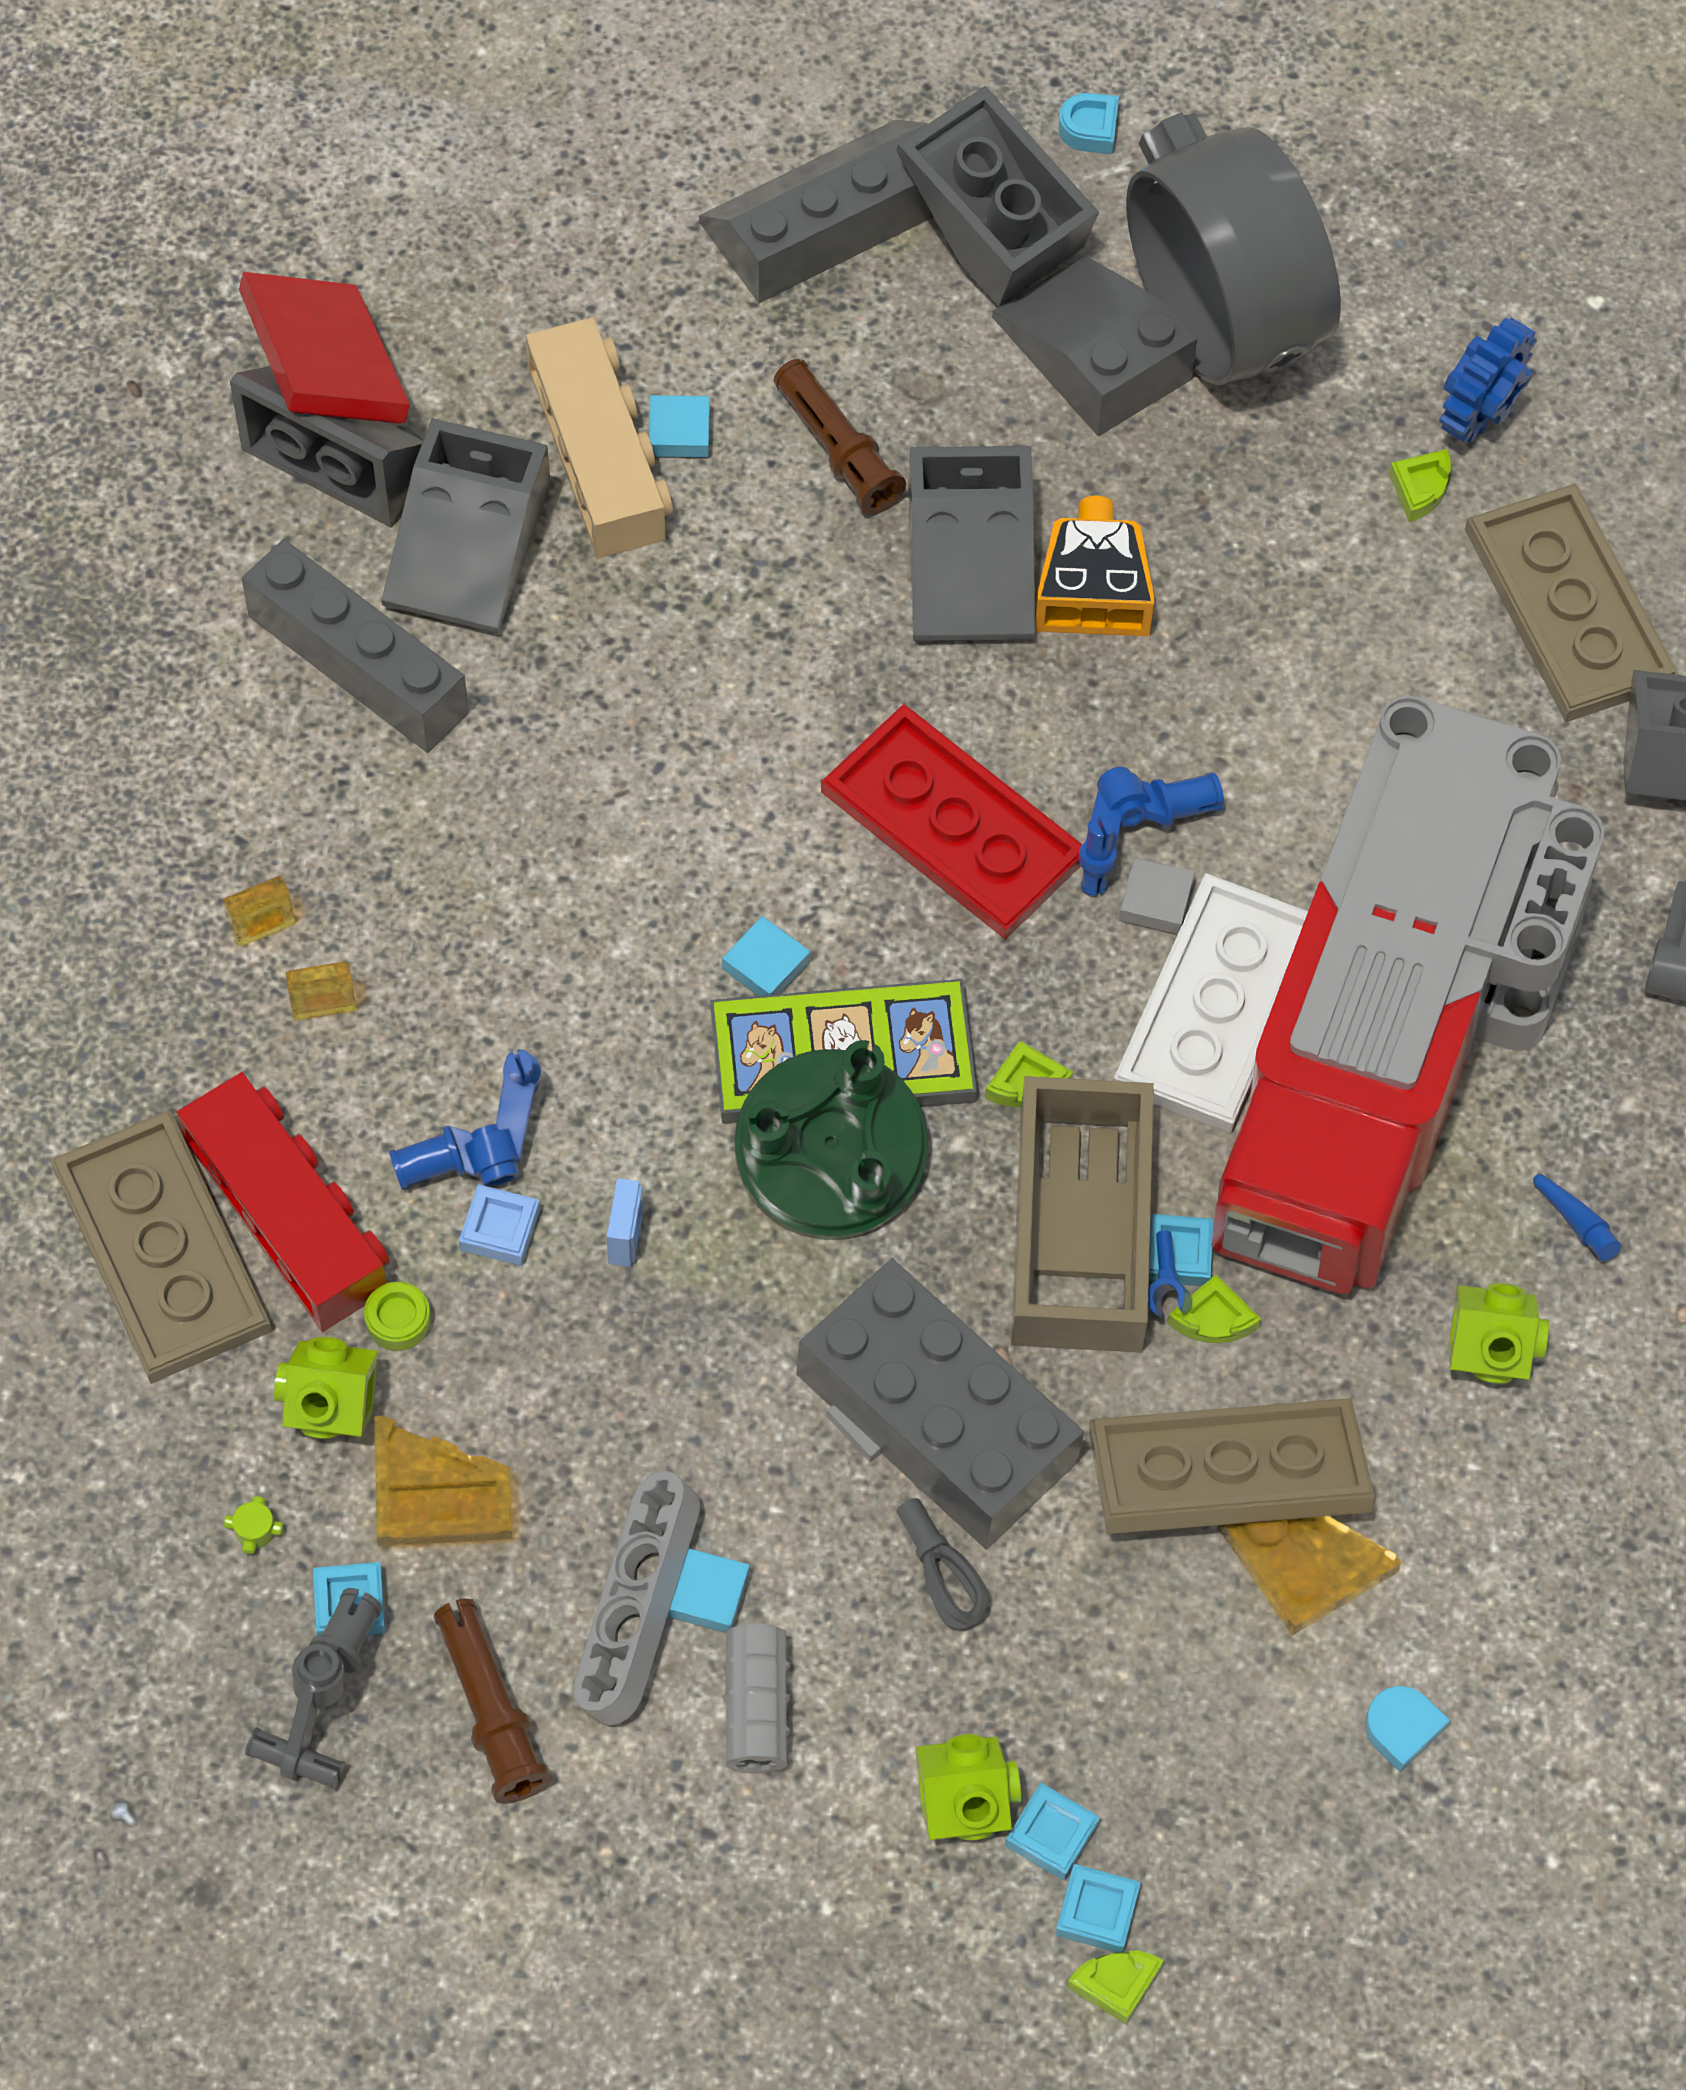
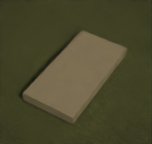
(1568, 599)
(160, 1246)
(1230, 1466)

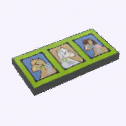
(914, 1024)

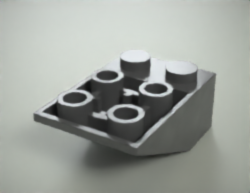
(466, 524)
(972, 542)

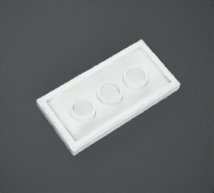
(1213, 1002)

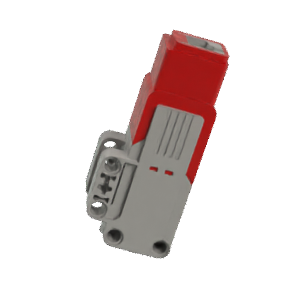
(1390, 983)

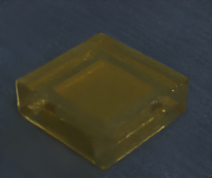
(259, 911)
(321, 990)

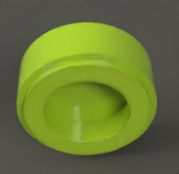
(397, 1316)

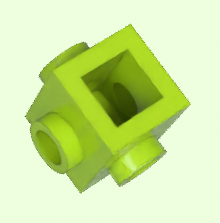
(1496, 1332)
(327, 1388)
(966, 1787)

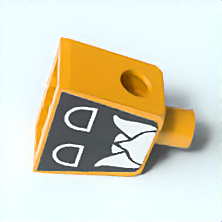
(1095, 575)

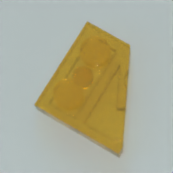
(436, 1491)
(1309, 1565)

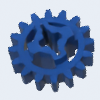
(1488, 380)

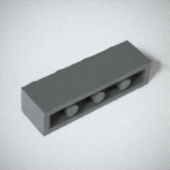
(355, 645)

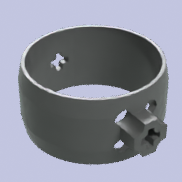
(1232, 248)

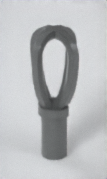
(934, 1546)

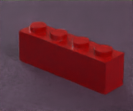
(284, 1200)

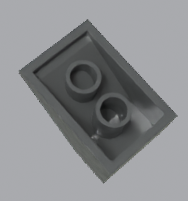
(996, 195)
(1100, 341)

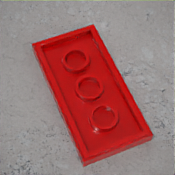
(323, 348)
(954, 821)

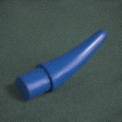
(1584, 1221)

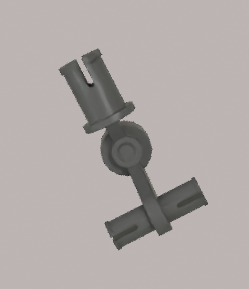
(318, 1684)

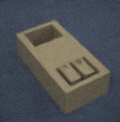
(1083, 1224)

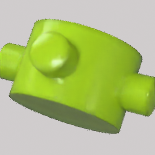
(253, 1525)

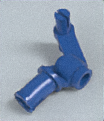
(1125, 802)
(487, 1151)

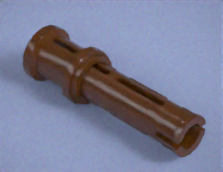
(852, 454)
(499, 1727)

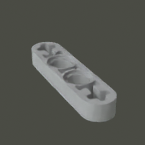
(627, 1596)

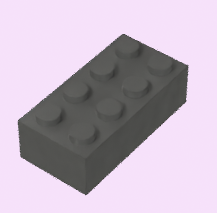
(939, 1402)

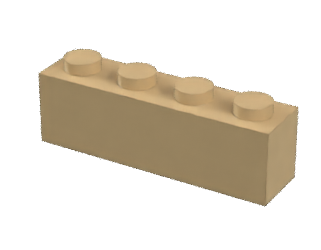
(597, 437)

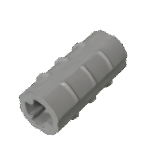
(756, 1698)

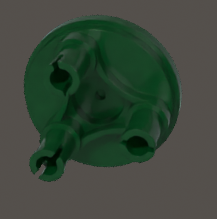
(831, 1143)

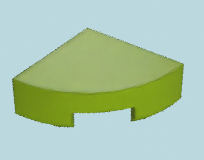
(1421, 482)
(1008, 1082)
(1215, 1315)
(1116, 1981)

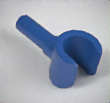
(1167, 1277)

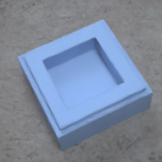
(625, 1222)
(499, 1225)

